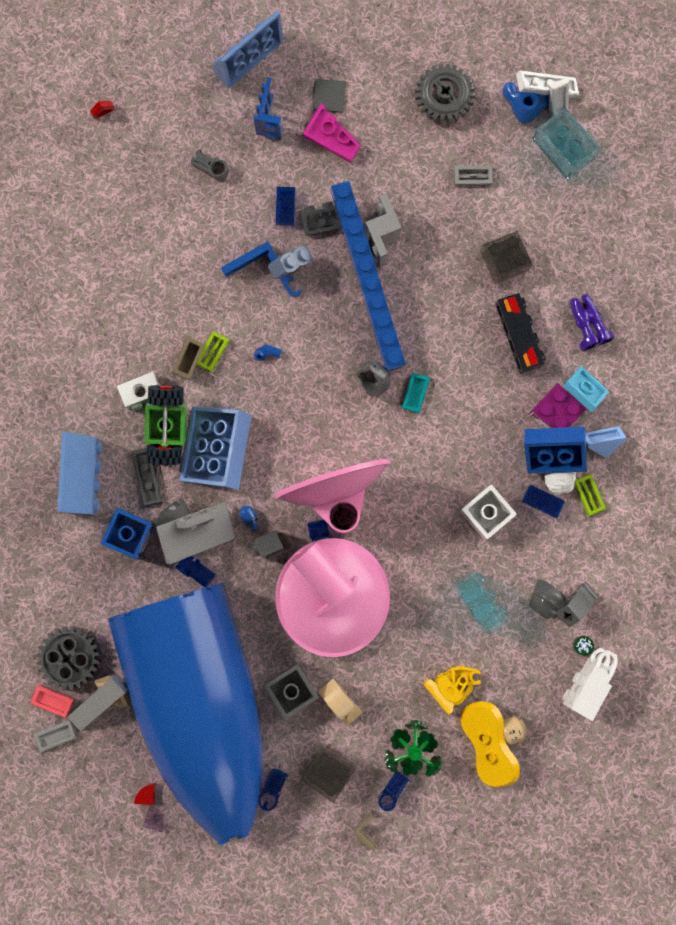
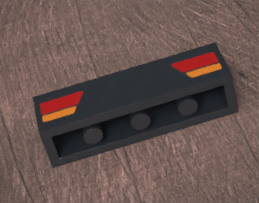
(520, 333)

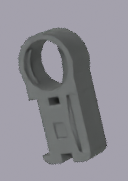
(208, 165)

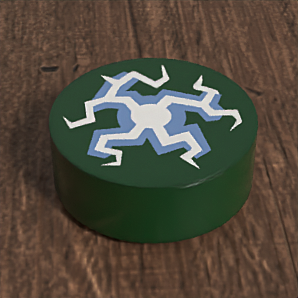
(583, 645)

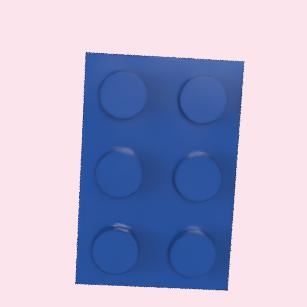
(555, 450)

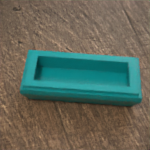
(415, 393)

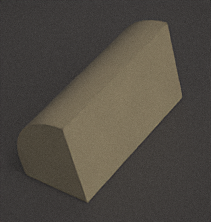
(187, 358)

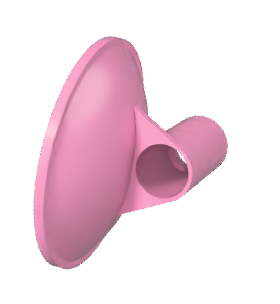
(335, 489)
(332, 597)

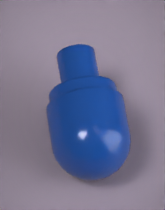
(249, 517)

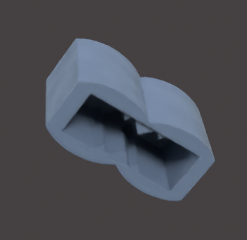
(290, 262)

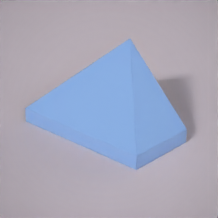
(605, 440)

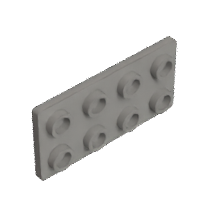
(195, 533)

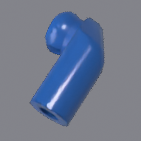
(265, 351)

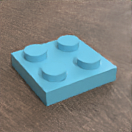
(586, 389)

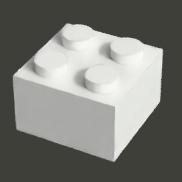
(488, 512)

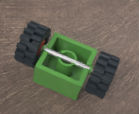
(165, 424)

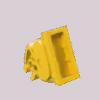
(449, 686)

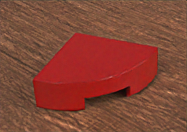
(146, 795)

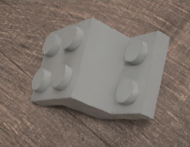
(382, 230)

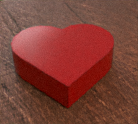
(101, 108)

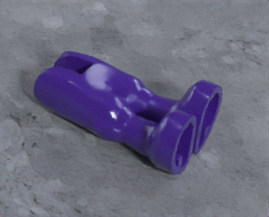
(583, 321)

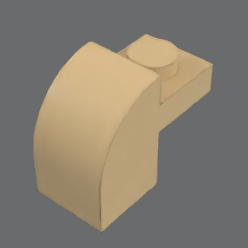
(340, 702)

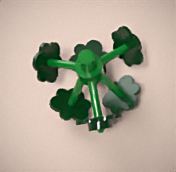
(410, 761)

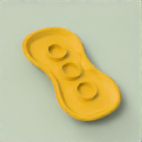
(485, 729)

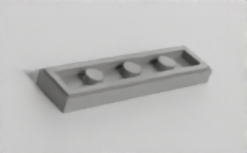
(97, 703)

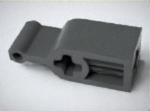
(577, 605)

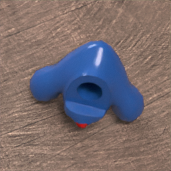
(523, 104)

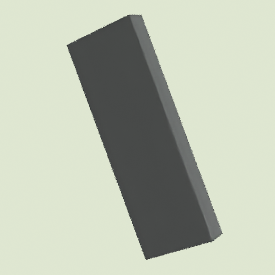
(146, 478)

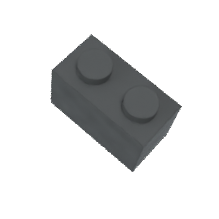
(268, 544)

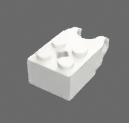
(591, 684)

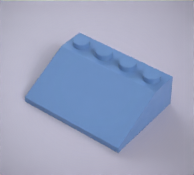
(249, 51)
(215, 447)
(79, 474)

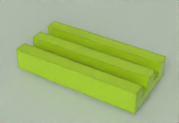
(218, 355)
(583, 499)

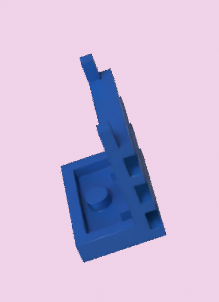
(267, 124)

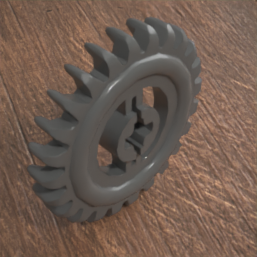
(445, 105)

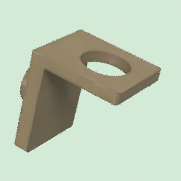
(362, 837)

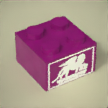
(557, 409)

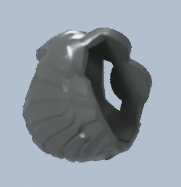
(374, 378)

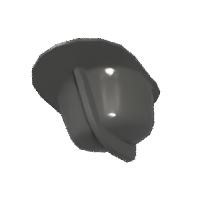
(546, 599)

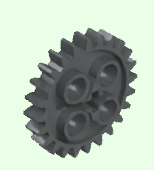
(54, 670)

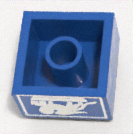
(128, 534)

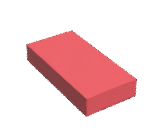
(52, 701)

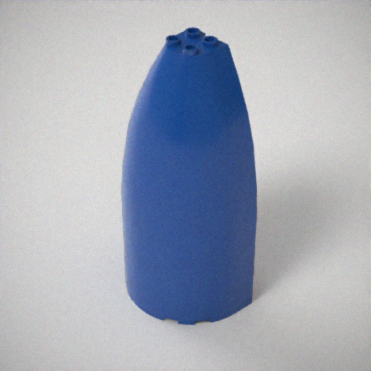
(196, 705)

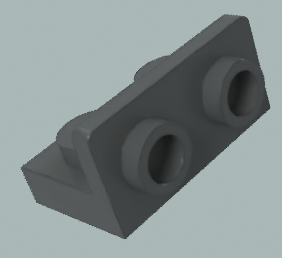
(320, 218)

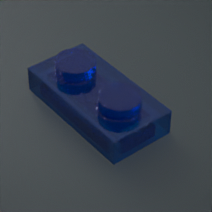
(285, 206)
(543, 501)

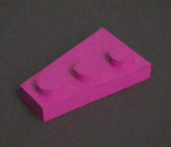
(330, 135)

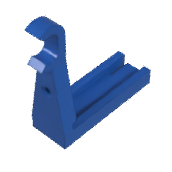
(253, 255)

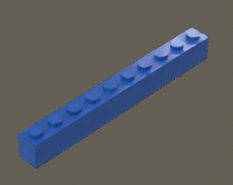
(367, 276)

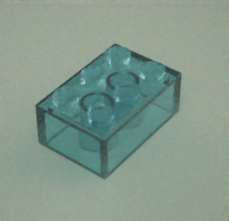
(566, 143)
(480, 601)

